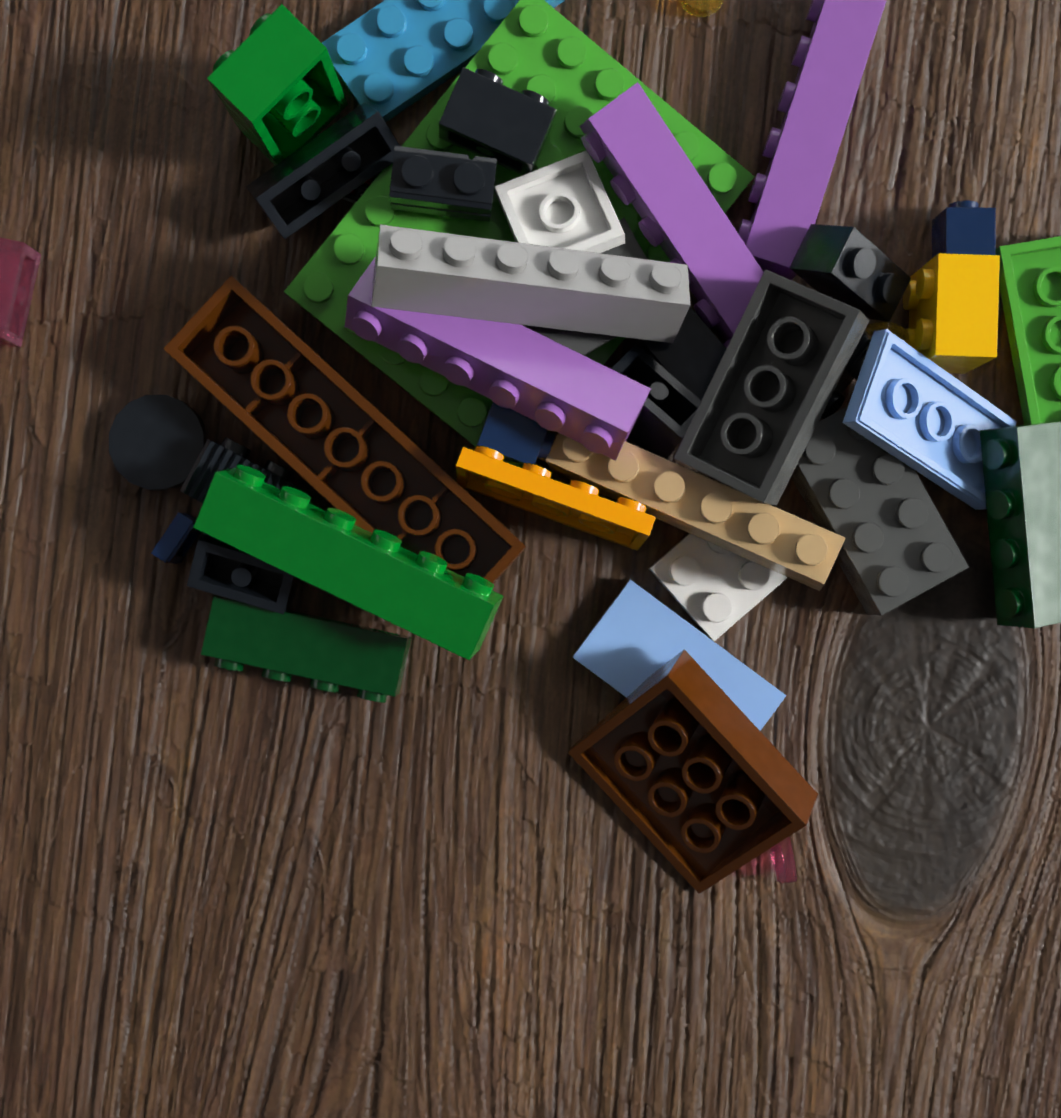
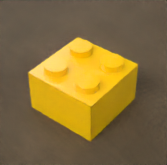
(955, 310)

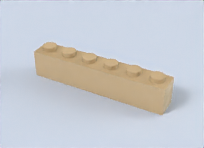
(704, 509)

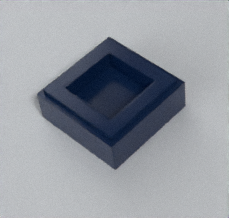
(177, 539)

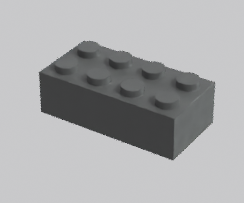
(771, 387)
(878, 503)

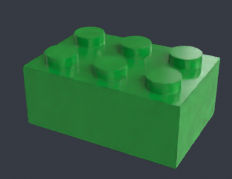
(279, 85)

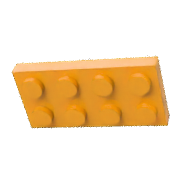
(570, 504)

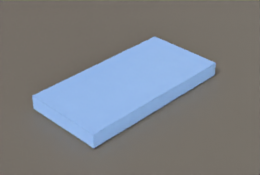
(923, 416)
(644, 634)

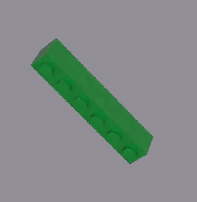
(348, 560)

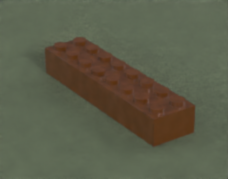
(336, 434)

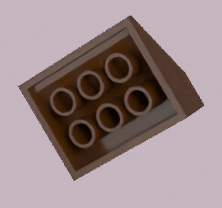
(695, 774)

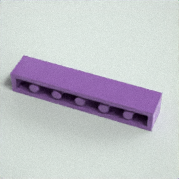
(811, 129)
(674, 206)
(510, 367)

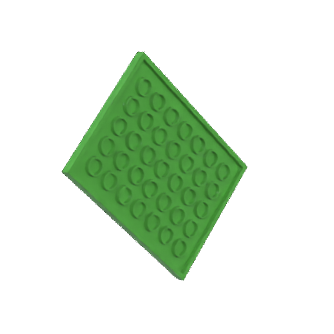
(528, 51)

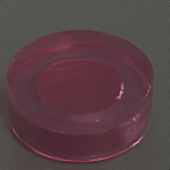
(783, 862)

